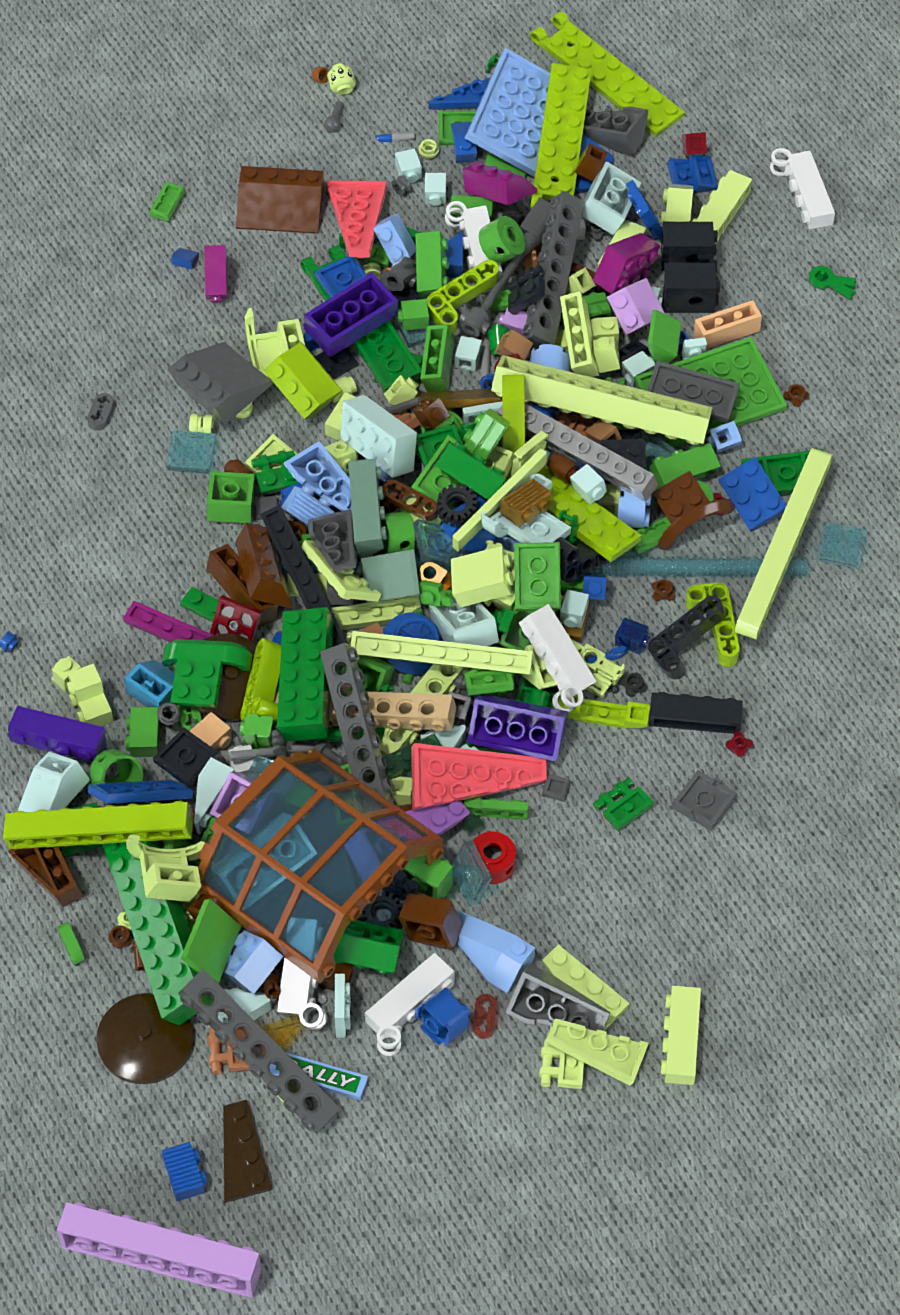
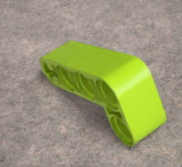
(485, 277)
(726, 626)
(263, 681)

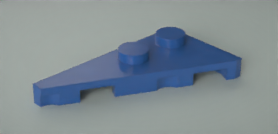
(462, 97)

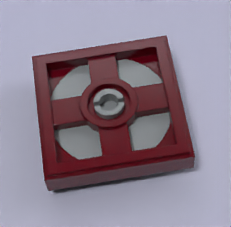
(235, 618)

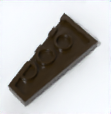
(243, 1159)

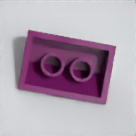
(496, 183)

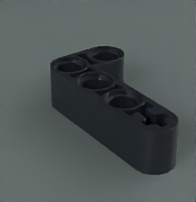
(577, 560)
(689, 634)

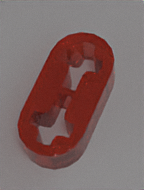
(490, 1016)

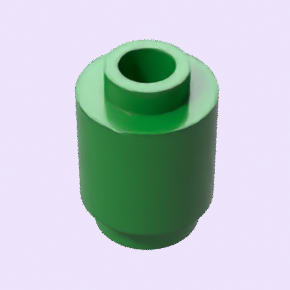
(495, 335)

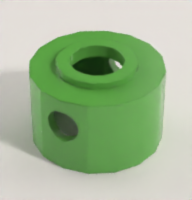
(497, 235)
(399, 532)
(128, 767)

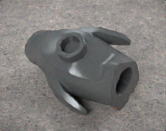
(400, 275)

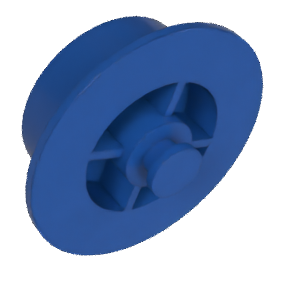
(412, 626)

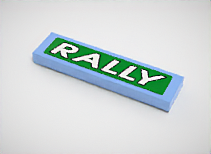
(330, 1077)

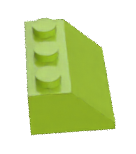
(303, 380)

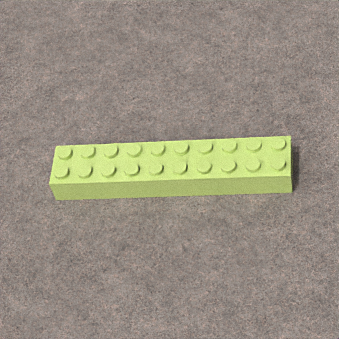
(607, 400)

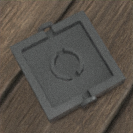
(704, 800)

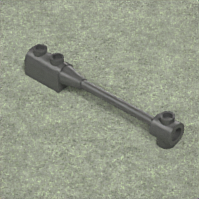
(533, 228)

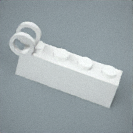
(808, 187)
(470, 222)
(558, 655)
(297, 996)
(400, 1003)

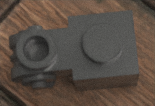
(462, 700)

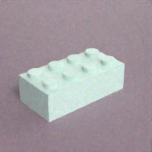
(378, 435)

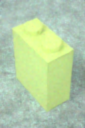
(481, 576)

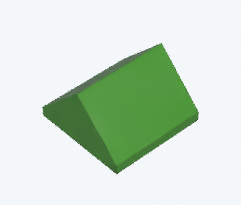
(663, 337)

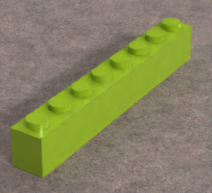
(98, 825)

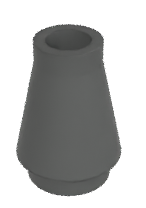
(170, 710)

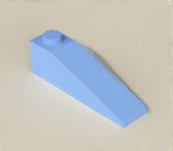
(322, 475)
(494, 951)

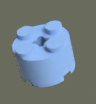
(551, 356)
(633, 510)

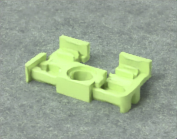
(606, 669)

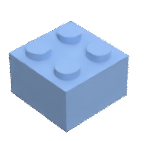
(250, 961)

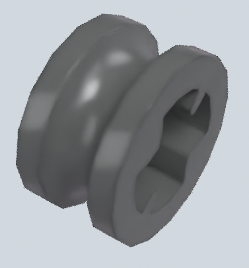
(401, 185)

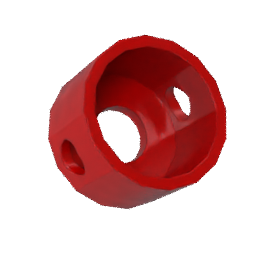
(506, 861)

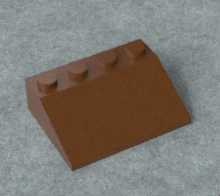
(279, 199)

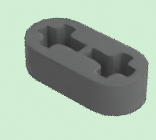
(96, 410)

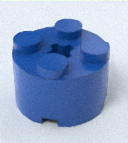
(443, 1017)

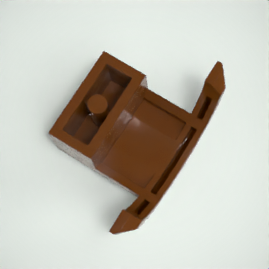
(685, 504)

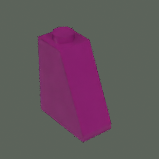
(216, 273)

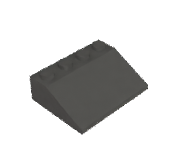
(219, 380)

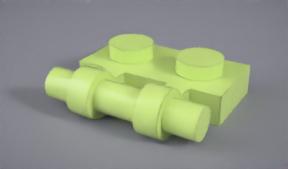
(569, 1071)

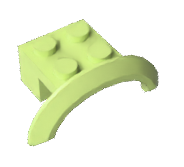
(268, 346)
(167, 870)

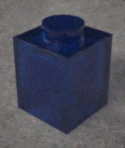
(632, 636)

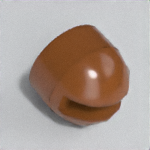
(322, 71)

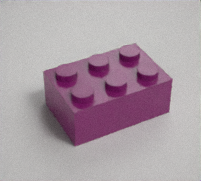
(626, 262)

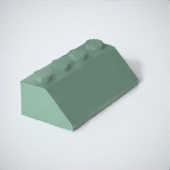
(366, 507)

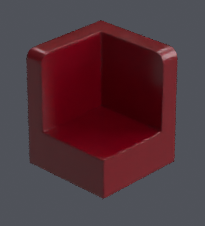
(694, 143)

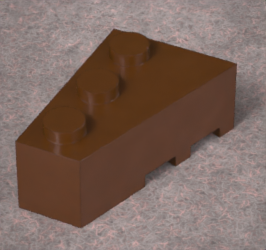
(50, 871)

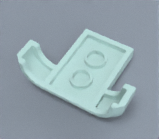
(541, 529)

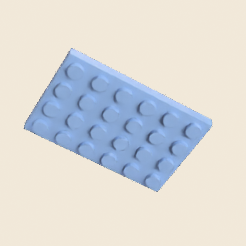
(512, 112)

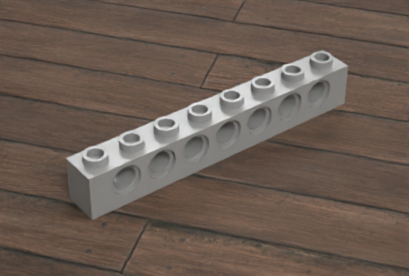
(586, 451)

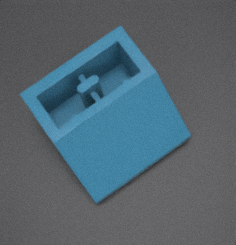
(150, 683)

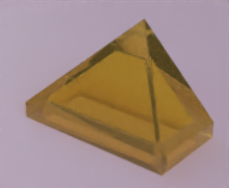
(283, 1031)

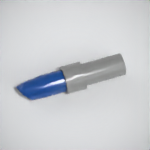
(395, 137)

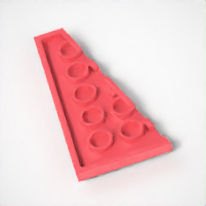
(357, 212)
(459, 774)

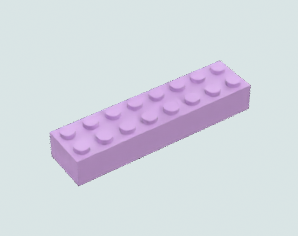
(159, 1249)

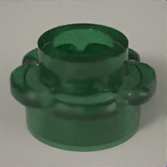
(472, 822)

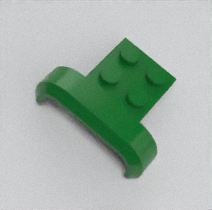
(201, 667)

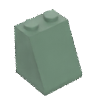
(391, 575)

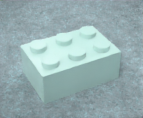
(607, 198)
(465, 624)

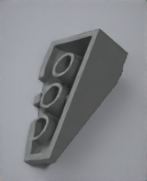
(616, 130)
(335, 539)
(544, 998)

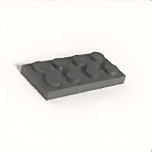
(696, 388)

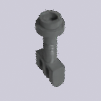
(279, 744)
(325, 749)

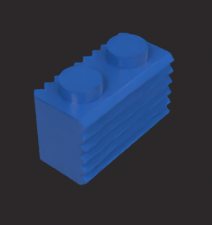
(183, 1171)

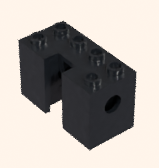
(689, 267)

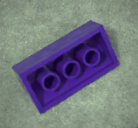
(517, 727)
(57, 734)

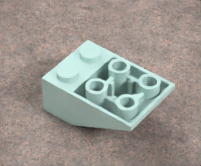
(53, 784)

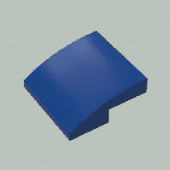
(695, 172)

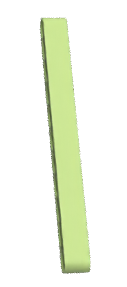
(783, 544)

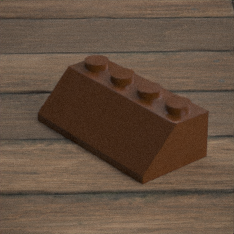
(262, 566)

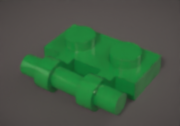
(274, 479)
(627, 808)

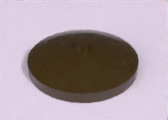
(232, 683)
(139, 1043)

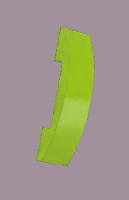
(514, 411)
(609, 714)

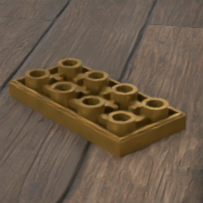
(463, 398)

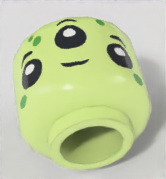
(341, 79)

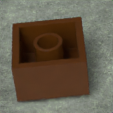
(430, 921)

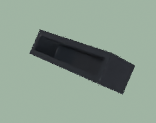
(695, 713)

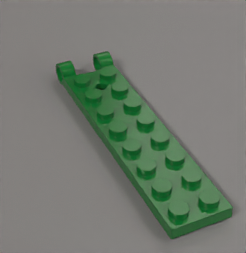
(382, 347)

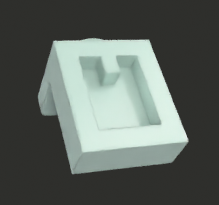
(693, 347)

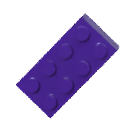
(350, 314)

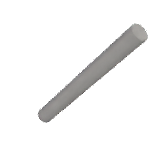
(485, 361)
(268, 752)

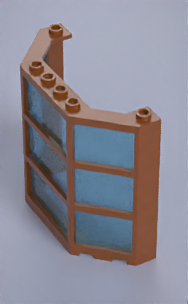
(308, 856)

